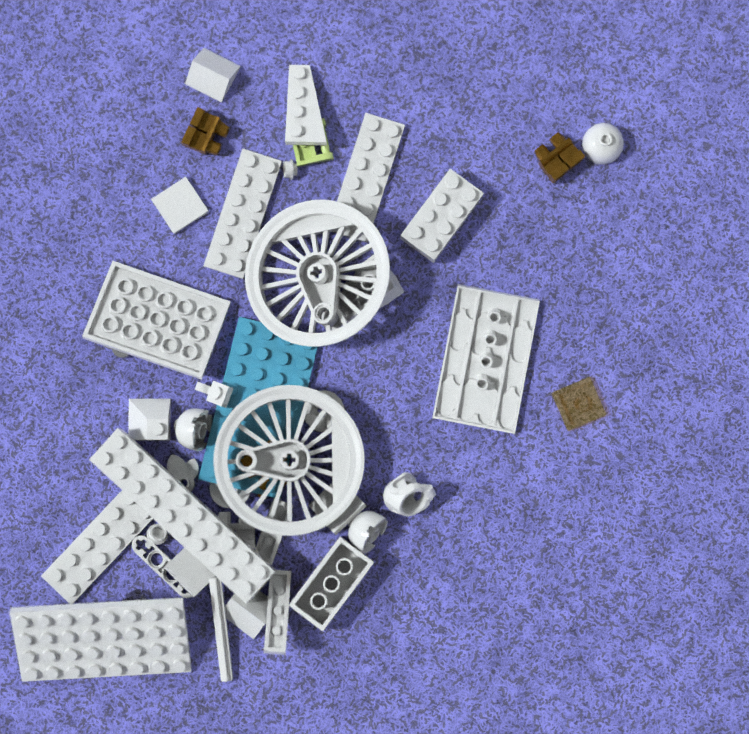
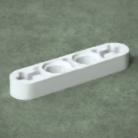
(160, 570)

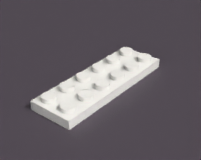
(370, 167)
(242, 213)
(96, 547)

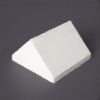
(211, 74)
(248, 616)

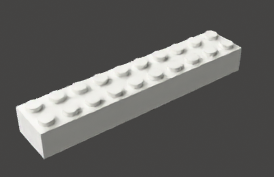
(183, 515)

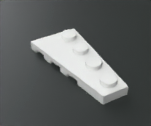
(303, 113)

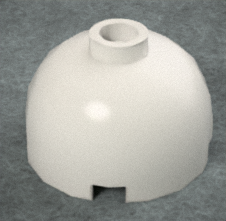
(603, 143)
(192, 428)
(365, 530)

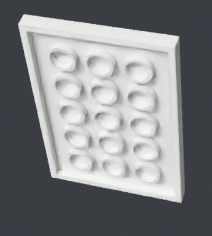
(156, 320)

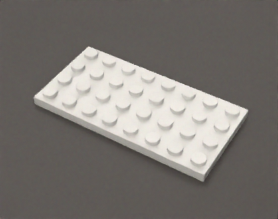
(101, 639)

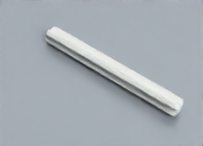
(221, 630)

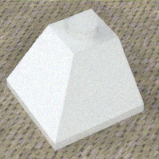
(150, 419)

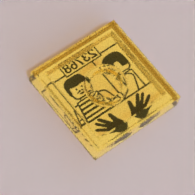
(578, 403)

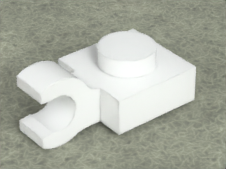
(217, 393)

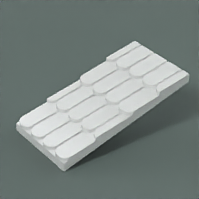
(486, 358)

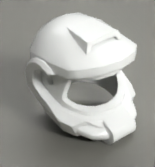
(400, 495)

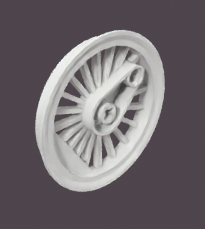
(320, 293)
(268, 459)

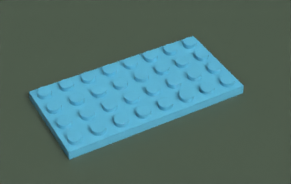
(254, 364)

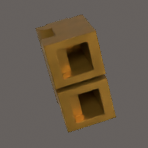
(209, 127)
(559, 160)

